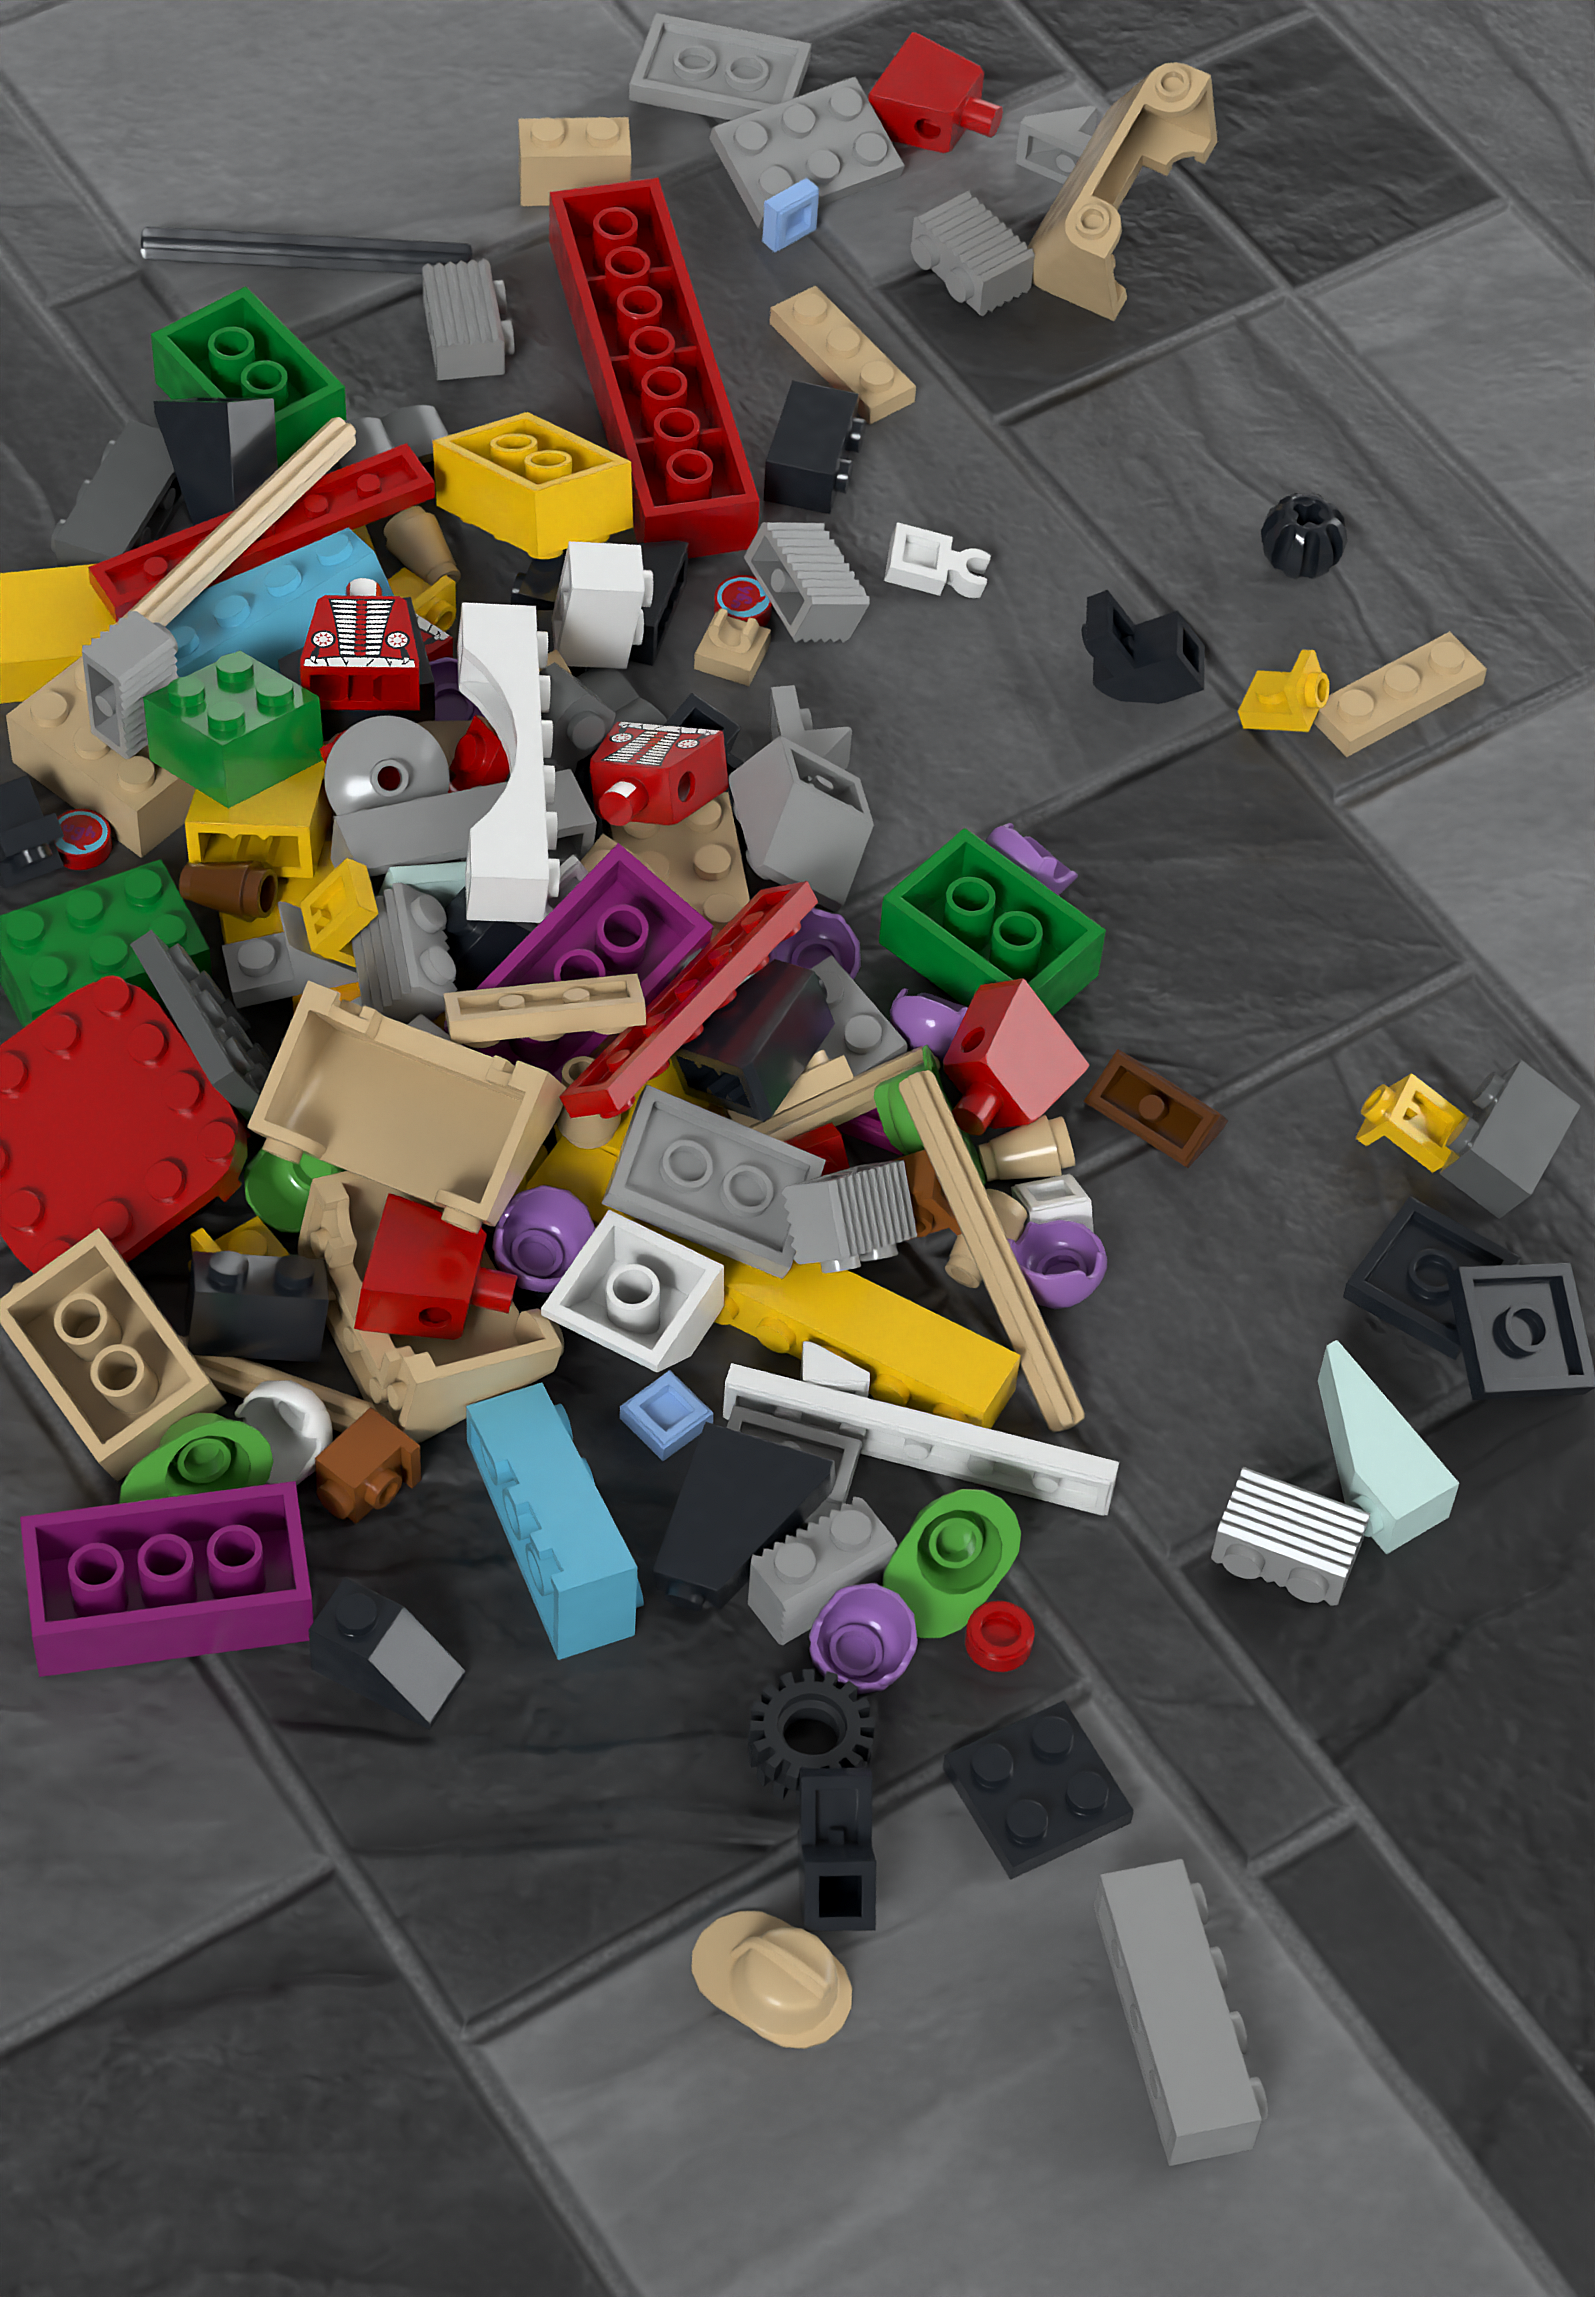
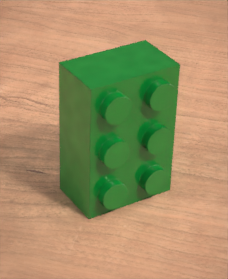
(248, 353)
(983, 921)
(88, 936)

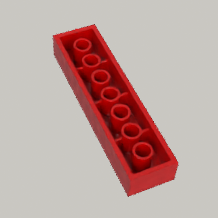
(653, 366)

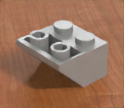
(801, 819)

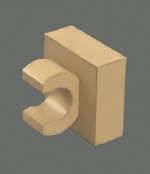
(732, 648)

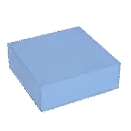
(790, 215)
(666, 1415)

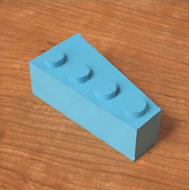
(271, 605)
(555, 1520)

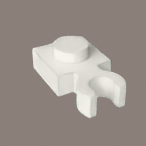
(927, 563)

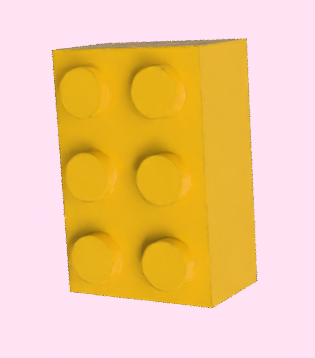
(533, 484)

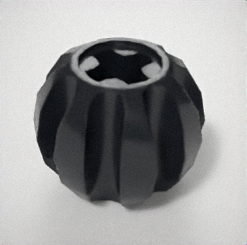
(1304, 535)

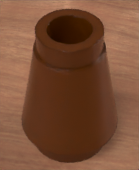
(231, 887)

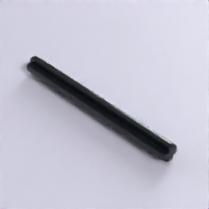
(298, 250)

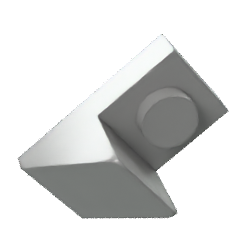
(1055, 141)
(796, 725)
(280, 964)

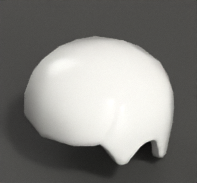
(292, 1423)

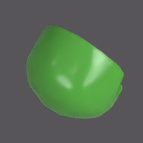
(280, 1188)

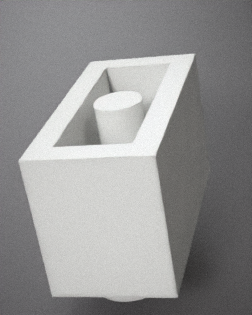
(600, 604)

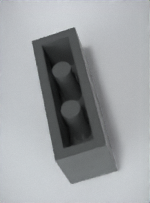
(123, 503)

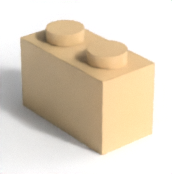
(571, 155)

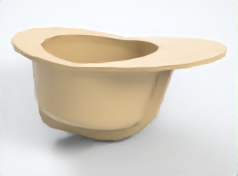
(772, 1978)

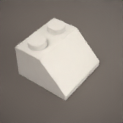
(638, 1294)

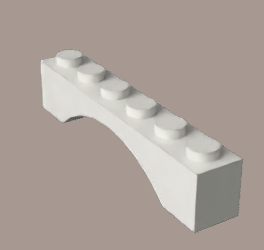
(509, 847)

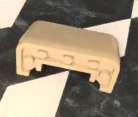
(1149, 126)
(404, 1108)
(415, 1379)

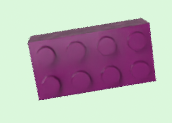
(607, 926)
(166, 1578)

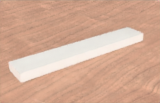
(931, 1440)

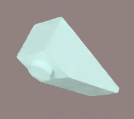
(1380, 1456)

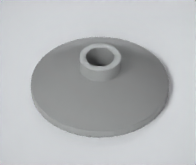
(378, 743)

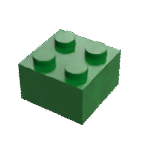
(233, 728)

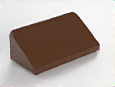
(1155, 1109)

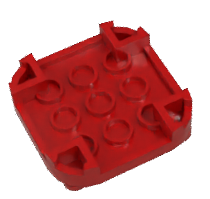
(108, 1127)

